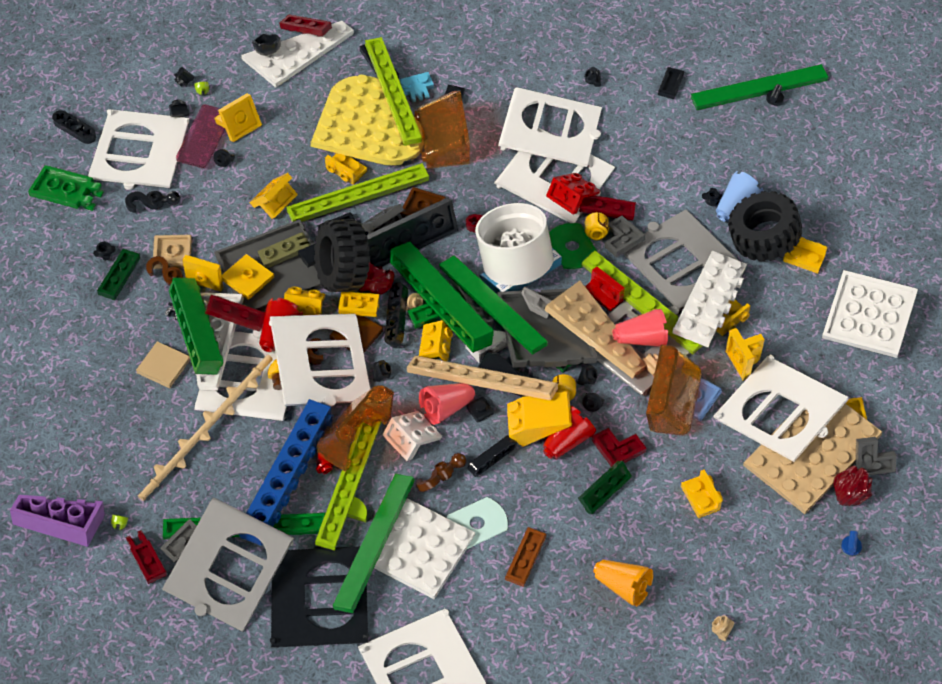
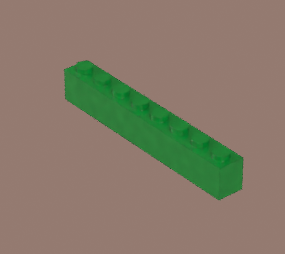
(442, 297)

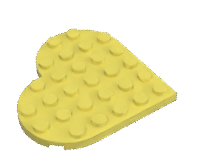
(361, 124)

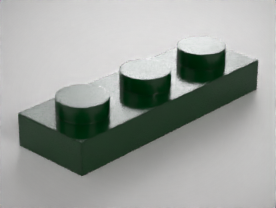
(118, 274)
(605, 487)

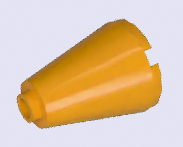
(625, 579)

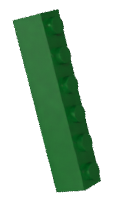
(195, 326)

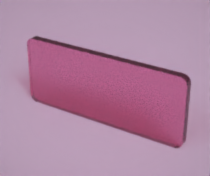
(201, 138)

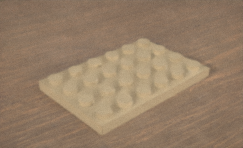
(814, 470)

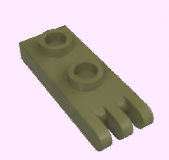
(283, 250)

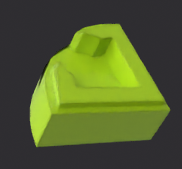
(358, 510)

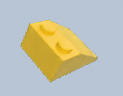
(537, 418)

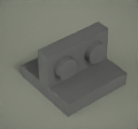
(383, 218)

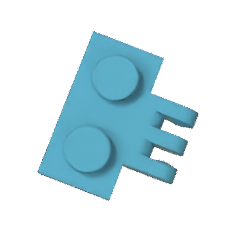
(417, 86)

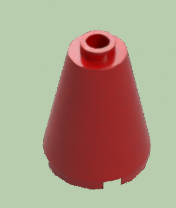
(279, 307)
(568, 438)

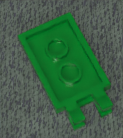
(65, 188)

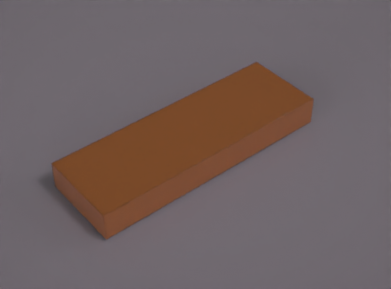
(525, 556)

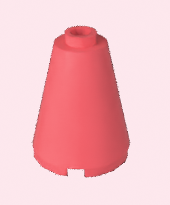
(643, 330)
(444, 400)

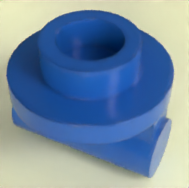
(851, 544)

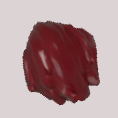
(378, 280)
(852, 486)

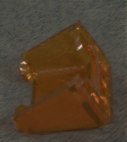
(444, 131)
(368, 408)

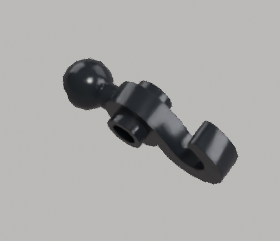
(152, 200)

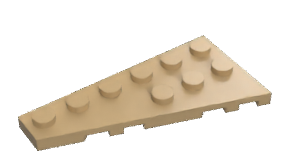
(587, 320)

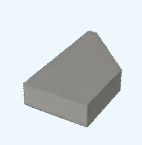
(536, 302)

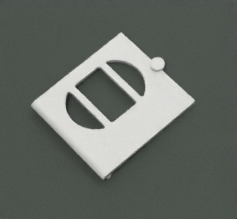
(521, 138)
(161, 163)
(521, 181)
(293, 362)
(783, 380)
(265, 403)
(442, 642)

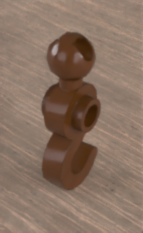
(168, 272)
(442, 472)

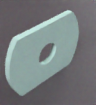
(489, 511)

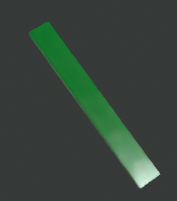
(758, 87)
(493, 305)
(288, 523)
(373, 543)

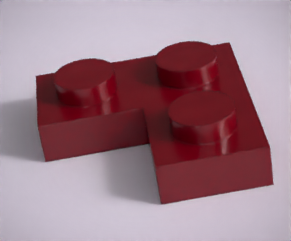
(614, 450)

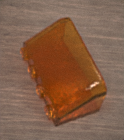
(673, 392)

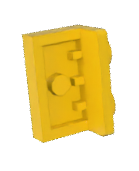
(308, 301)
(436, 340)

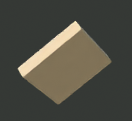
(172, 248)
(163, 364)

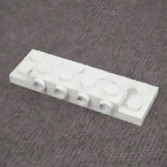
(710, 299)

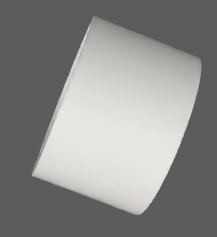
(514, 244)

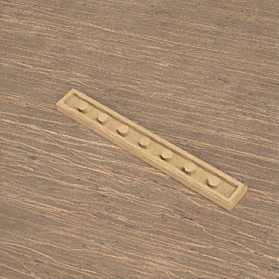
(482, 377)

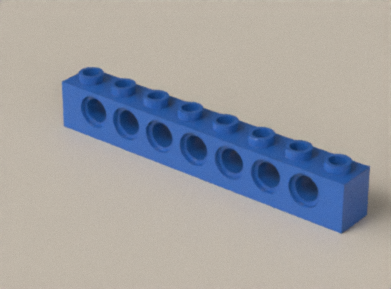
(312, 413)

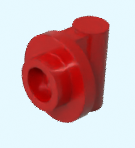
(323, 465)

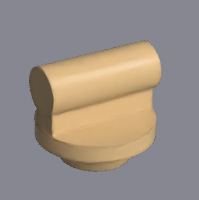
(414, 300)
(651, 362)
(722, 627)

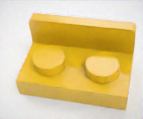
(345, 167)
(807, 255)
(359, 303)
(736, 315)
(702, 494)

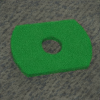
(571, 232)

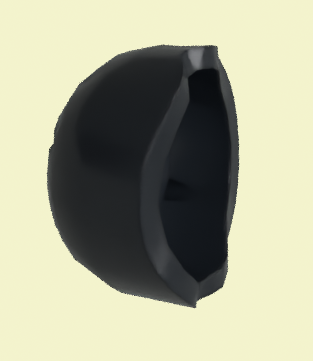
(267, 44)

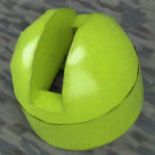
(202, 86)
(121, 520)

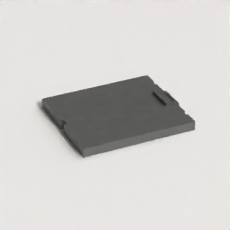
(286, 274)
(563, 345)

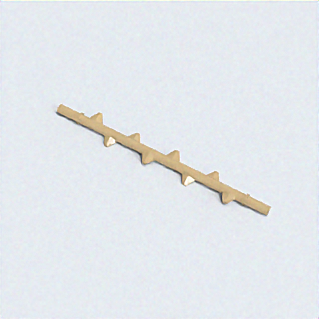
(202, 434)

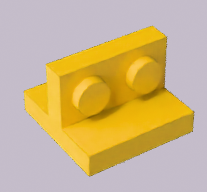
(239, 117)
(275, 196)
(744, 352)

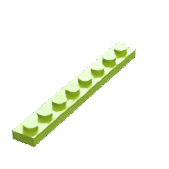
(393, 91)
(358, 193)
(639, 298)
(347, 486)

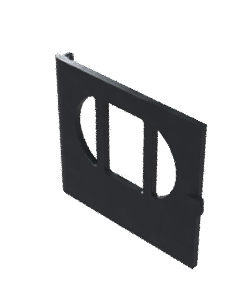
(288, 609)

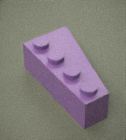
(59, 518)

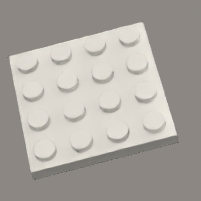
(870, 313)
(423, 548)

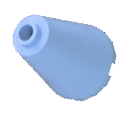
(739, 187)

